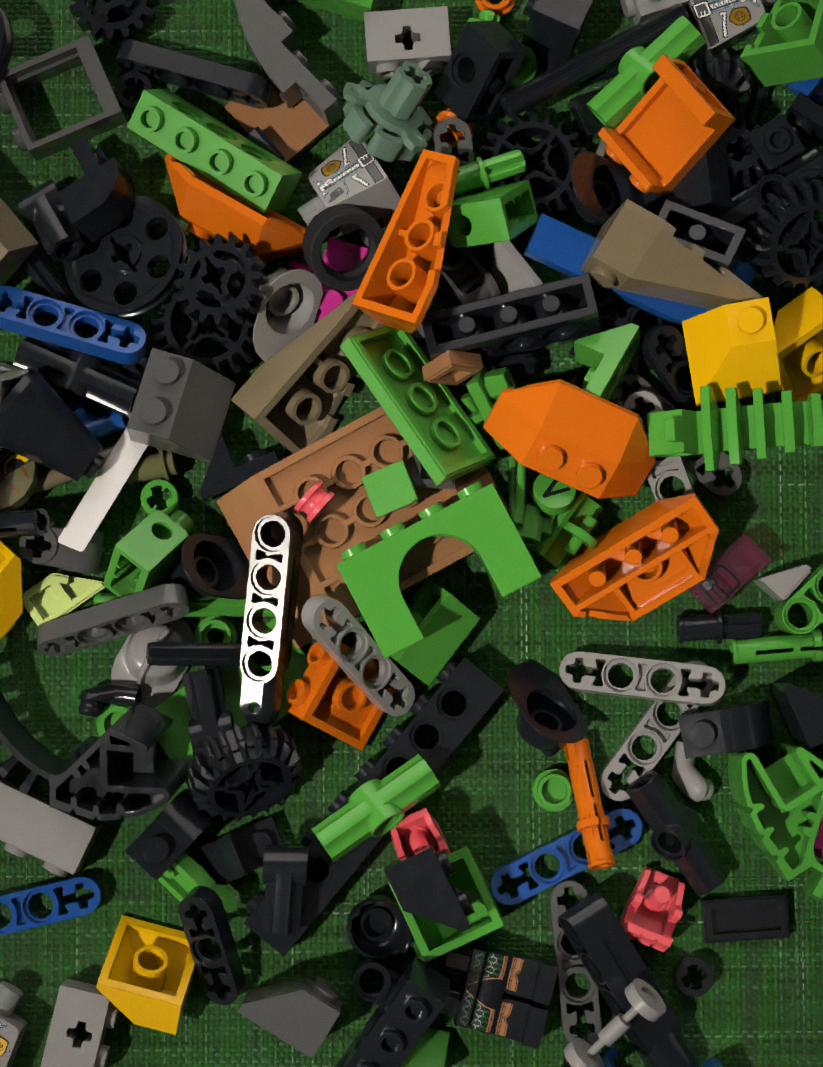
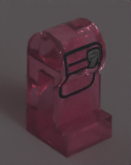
(729, 572)

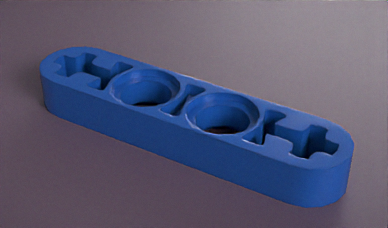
(69, 318)
(568, 862)
(25, 919)

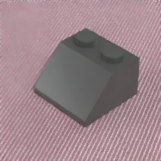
(180, 406)
(295, 1011)

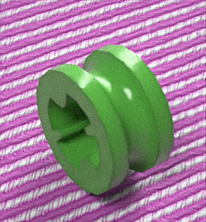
(148, 493)

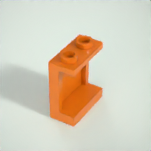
(667, 129)

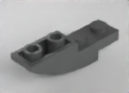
(277, 55)

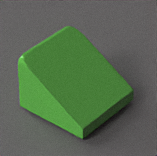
(389, 489)

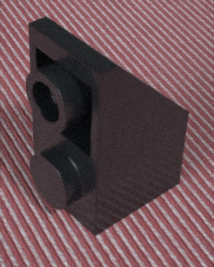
(426, 889)

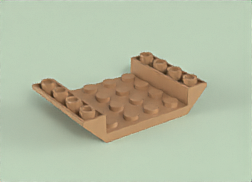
(349, 518)

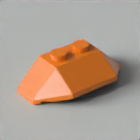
(214, 210)
(573, 437)
(640, 561)

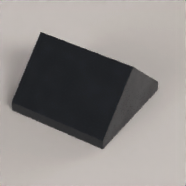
(800, 712)

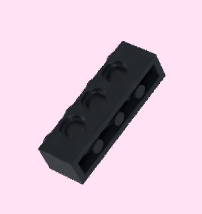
(515, 320)
(399, 1018)

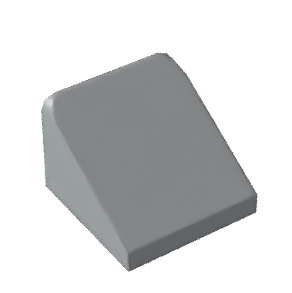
(783, 583)

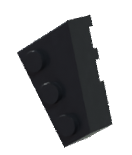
(554, 28)

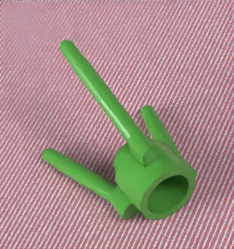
(524, 516)

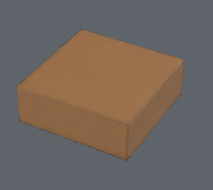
(452, 367)

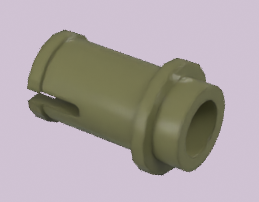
(154, 467)

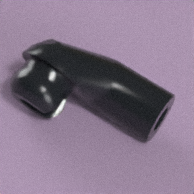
(107, 693)

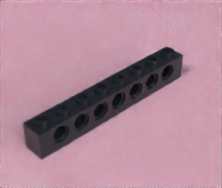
(479, 695)

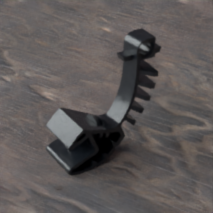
(106, 773)

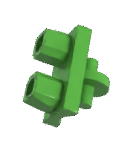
(483, 393)
(570, 531)

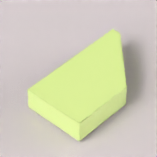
(59, 596)

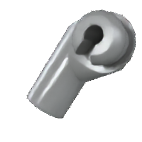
(688, 778)

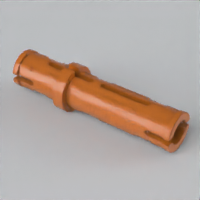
(592, 820)

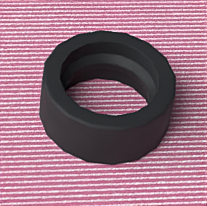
(318, 230)

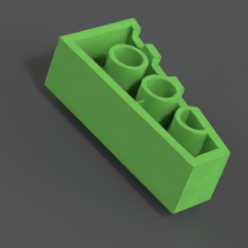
(788, 43)

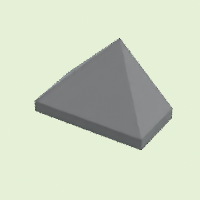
(511, 269)

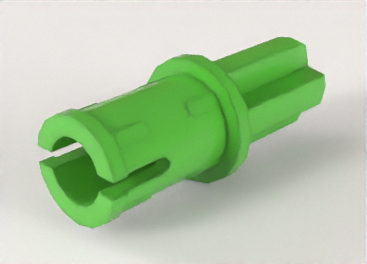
(481, 173)

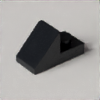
(225, 476)
(239, 851)

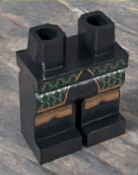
(483, 992)

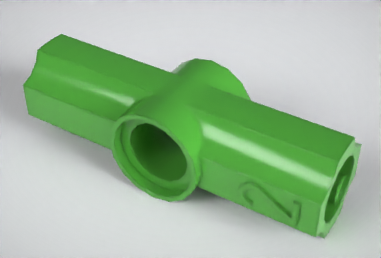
(638, 76)
(376, 807)

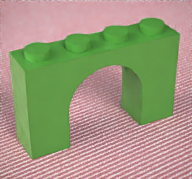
(475, 520)

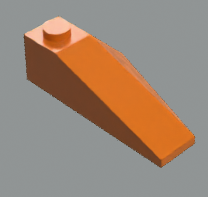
(412, 248)

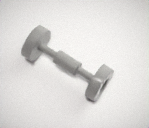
(644, 1001)

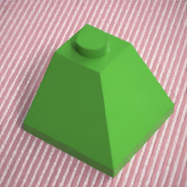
(437, 939)

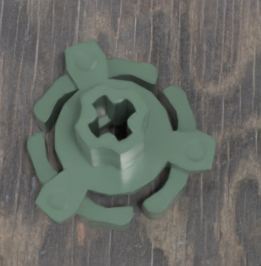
(391, 112)

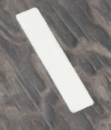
(102, 493)

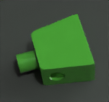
(492, 215)
(147, 553)

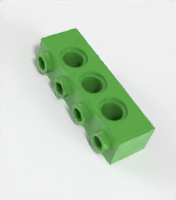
(214, 150)

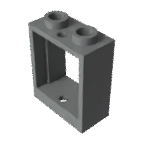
(44, 67)

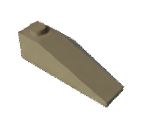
(642, 257)
(305, 381)

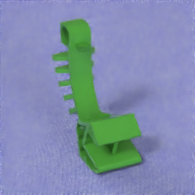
(736, 427)
(782, 809)

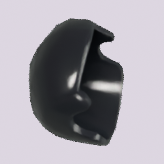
(378, 928)

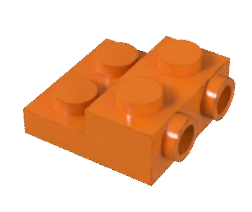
(332, 700)

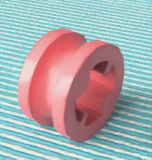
(314, 501)

